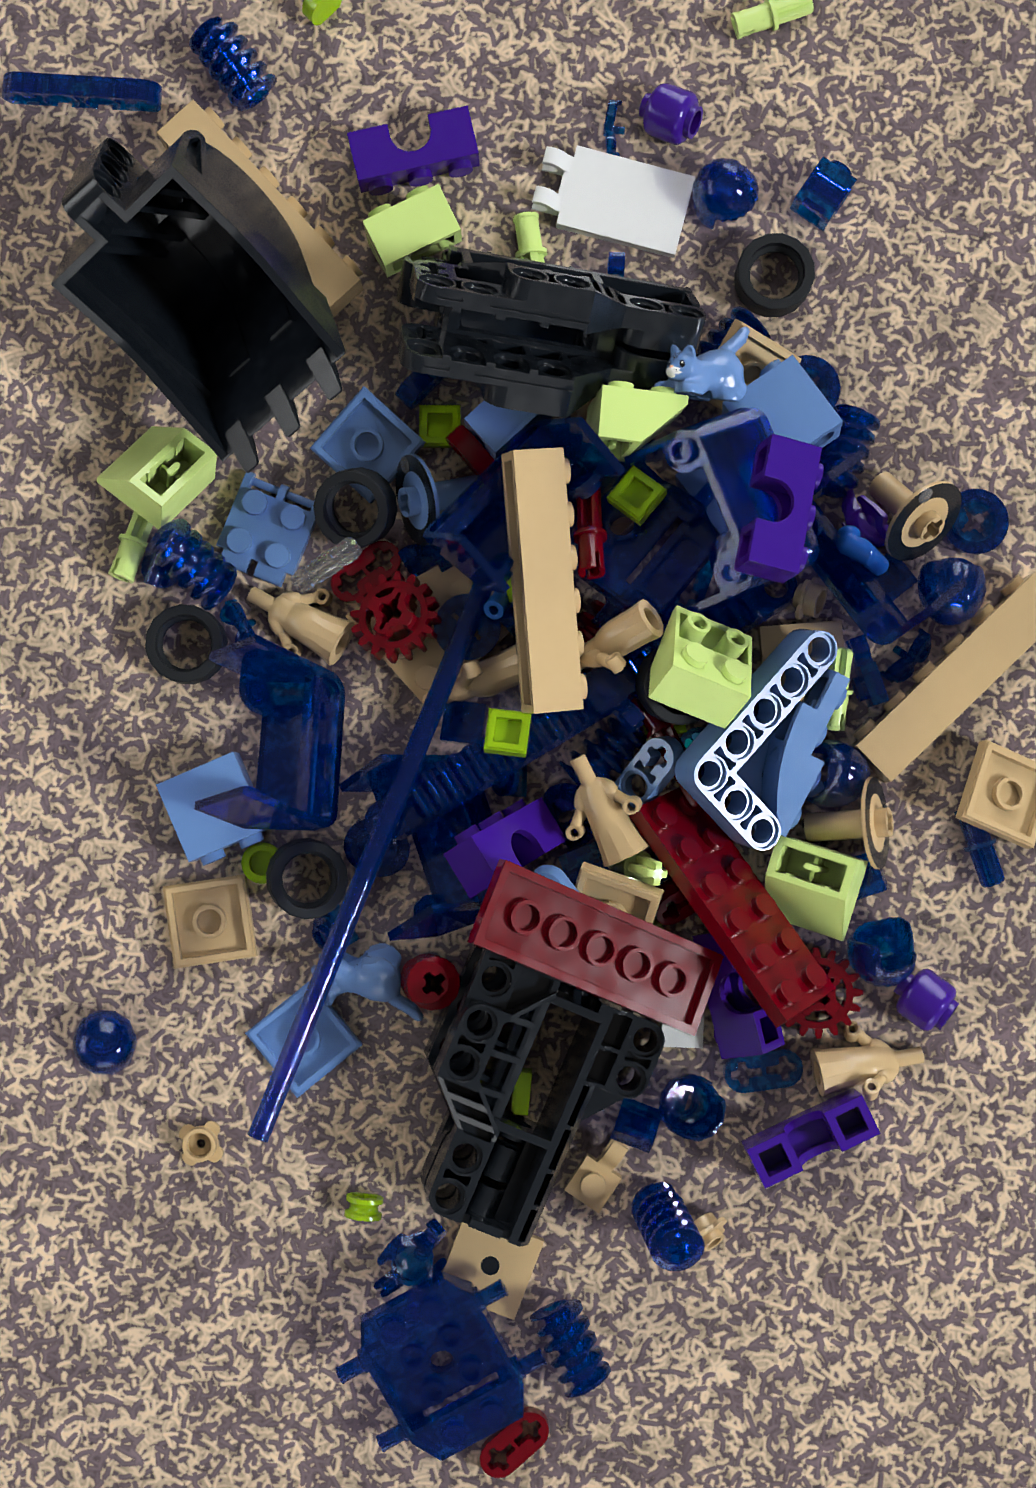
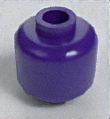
(671, 114)
(926, 1000)

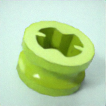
(363, 1207)

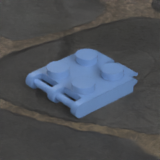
(267, 530)

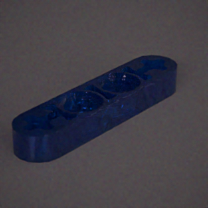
(81, 91)

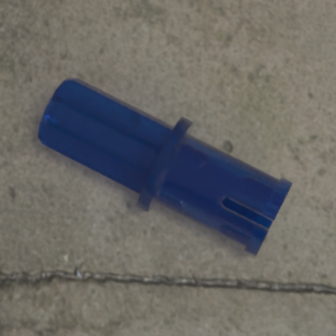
(983, 854)

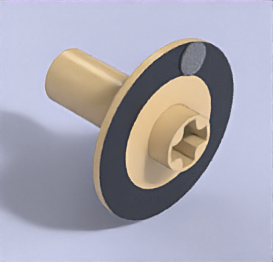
(919, 517)
(870, 823)

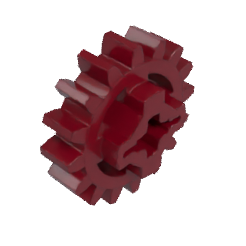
(398, 600)
(836, 1011)

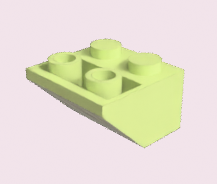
(413, 227)
(632, 417)
(161, 473)
(702, 668)
(814, 885)

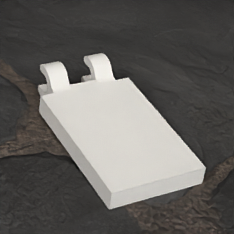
(616, 199)

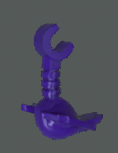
(869, 519)

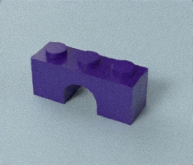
(382, 164)
(789, 474)
(517, 837)
(738, 1022)
(824, 1127)

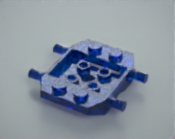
(671, 566)
(397, 1351)

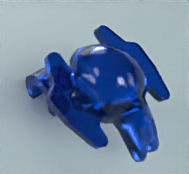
(411, 1259)

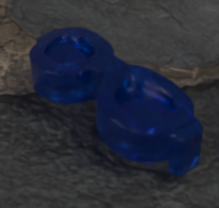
(904, 667)

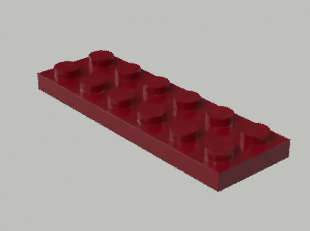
(733, 906)
(595, 947)

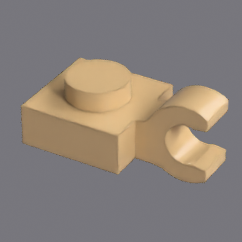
(595, 1178)

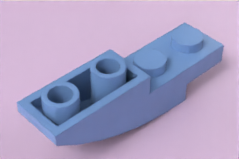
(789, 766)

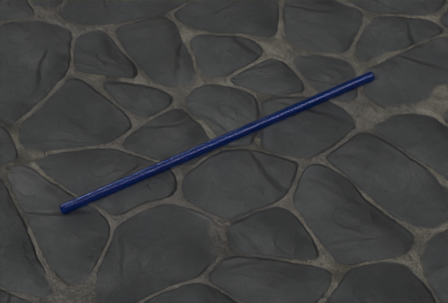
(368, 866)

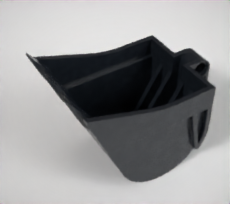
(200, 288)

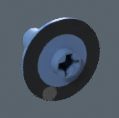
(421, 497)

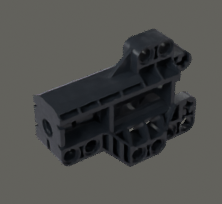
(540, 330)
(479, 1098)

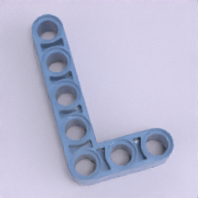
(748, 734)

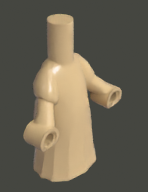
(314, 628)
(621, 636)
(486, 677)
(607, 814)
(865, 1065)

